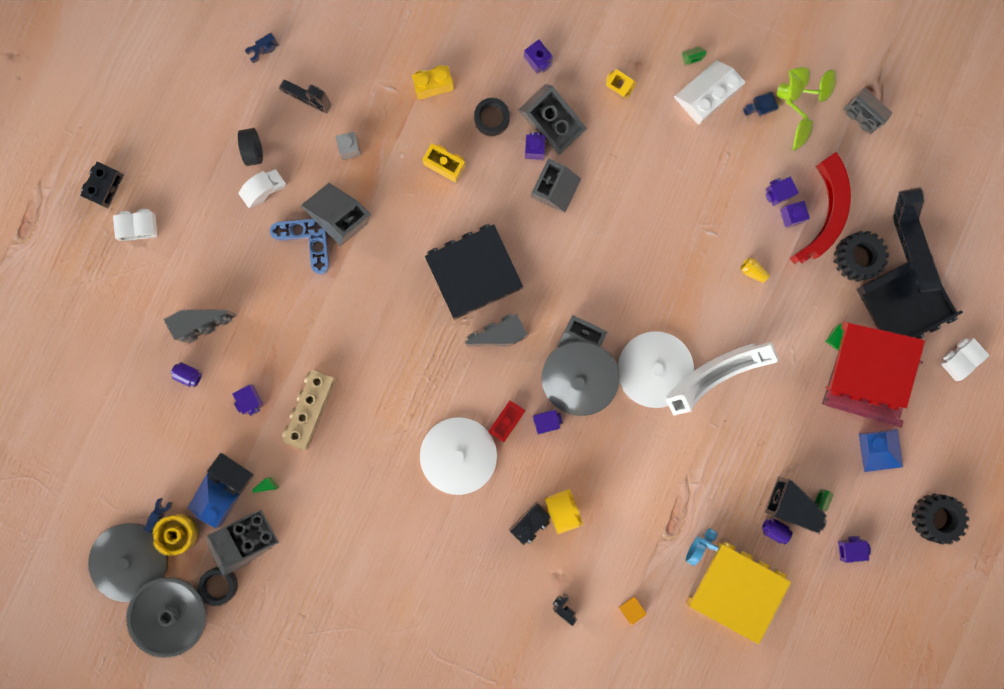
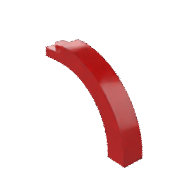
(839, 201)

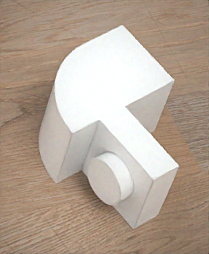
(260, 186)

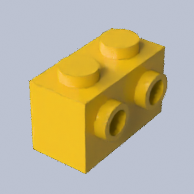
(432, 81)
(444, 162)

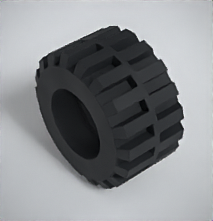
(875, 251)
(955, 521)

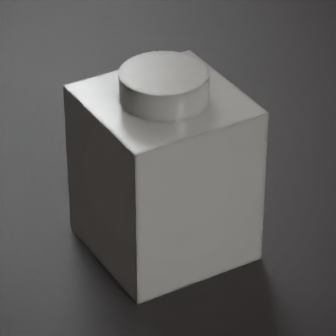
(348, 145)

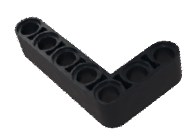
(913, 241)

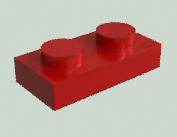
(506, 421)

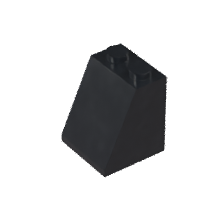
(794, 506)

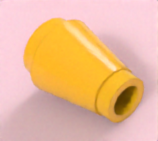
(754, 270)

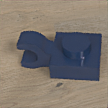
(264, 45)
(762, 104)
(156, 515)

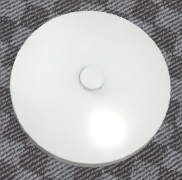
(653, 367)
(458, 456)

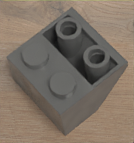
(867, 111)
(556, 185)

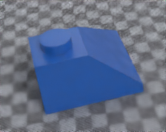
(880, 450)
(212, 503)

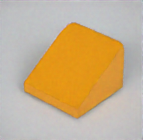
(632, 611)

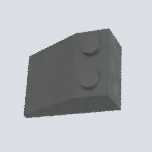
(553, 118)

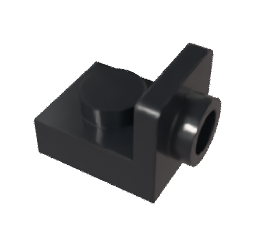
(565, 613)

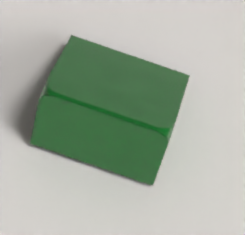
(693, 55)
(835, 337)
(265, 485)
(824, 499)

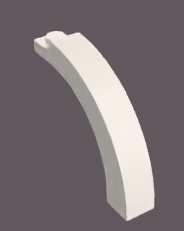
(707, 376)

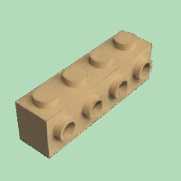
(309, 409)

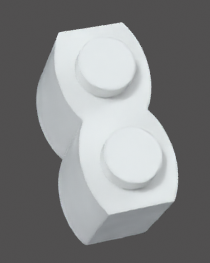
(135, 225)
(964, 358)

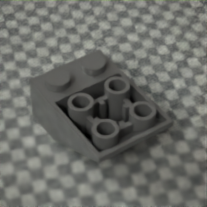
(337, 213)
(189, 324)
(582, 330)
(503, 334)
(241, 542)

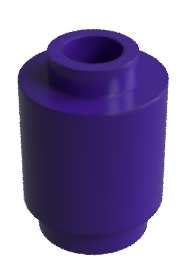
(186, 374)
(777, 531)

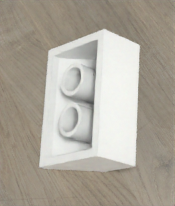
(709, 91)

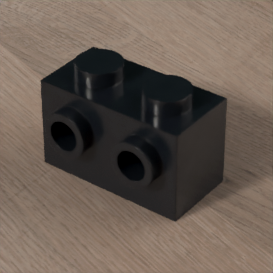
(101, 184)
(229, 474)
(530, 523)

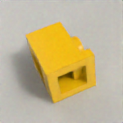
(617, 76)

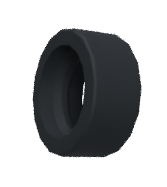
(495, 102)
(250, 146)
(206, 597)

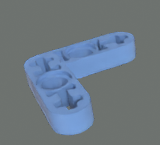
(313, 237)

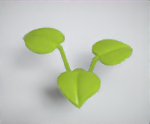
(791, 92)

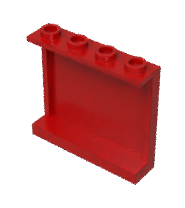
(876, 366)

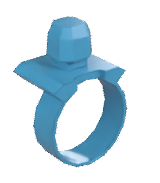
(699, 545)

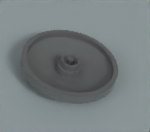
(580, 377)
(125, 561)
(166, 617)

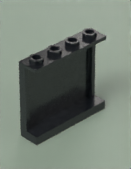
(473, 271)
(901, 309)

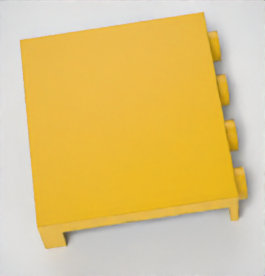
(739, 592)

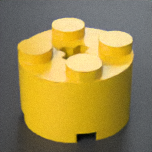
(563, 511)
(164, 534)

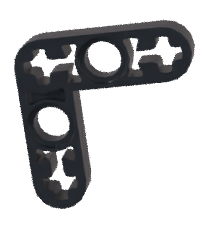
(312, 96)

